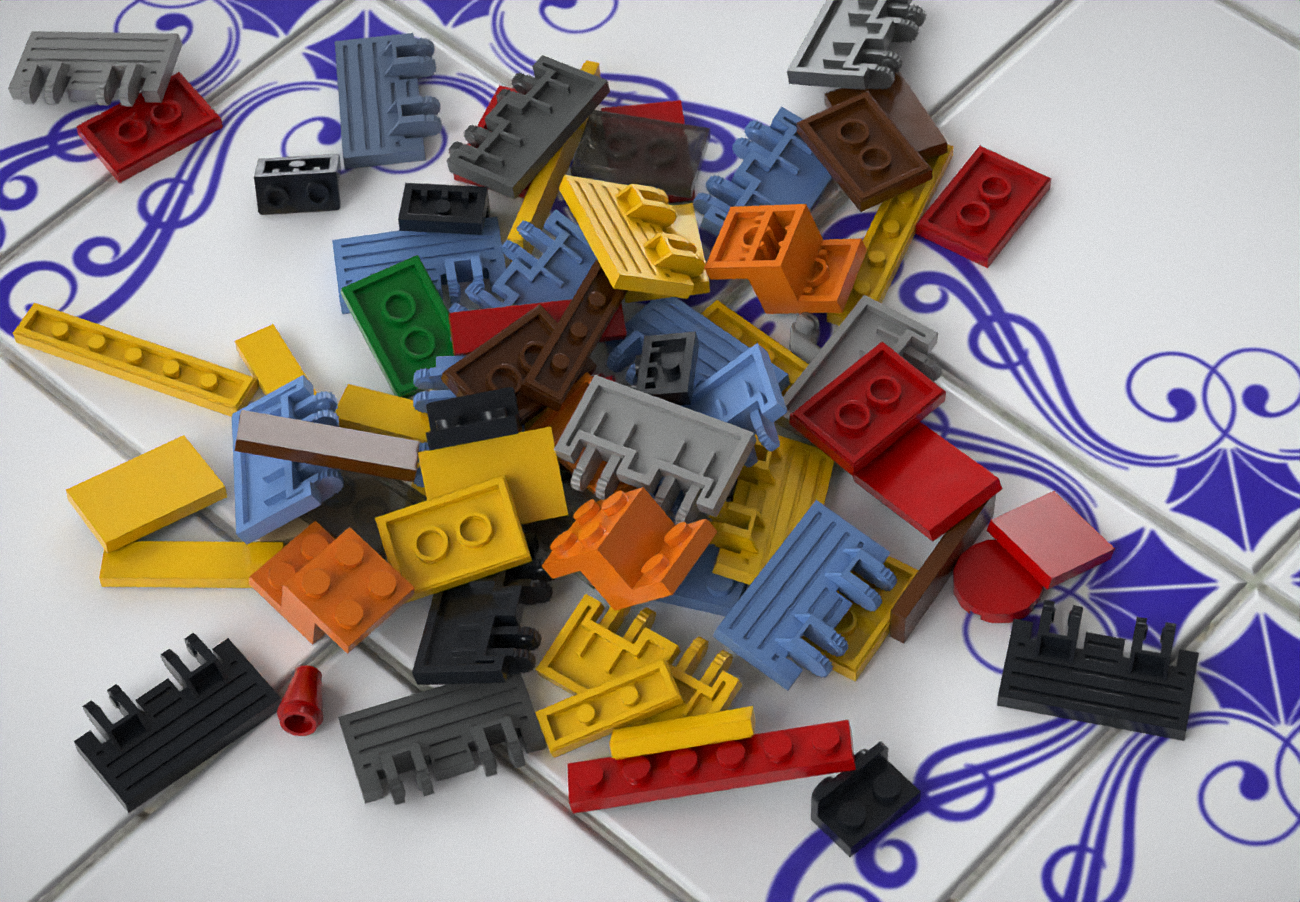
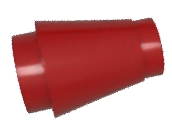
(302, 702)

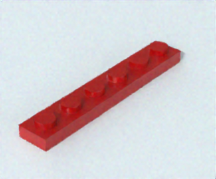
(712, 767)

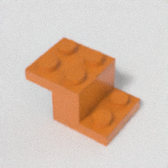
(786, 259)
(629, 548)
(331, 586)

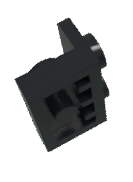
(298, 184)
(444, 208)
(668, 366)
(473, 418)
(862, 801)

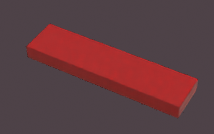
(475, 327)

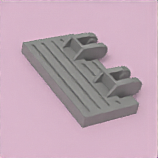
(95, 66)
(856, 336)
(650, 440)

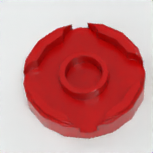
(994, 584)

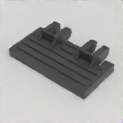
(851, 42)
(527, 126)
(442, 731)

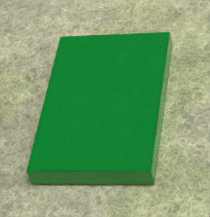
(401, 321)

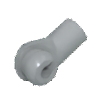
(804, 337)

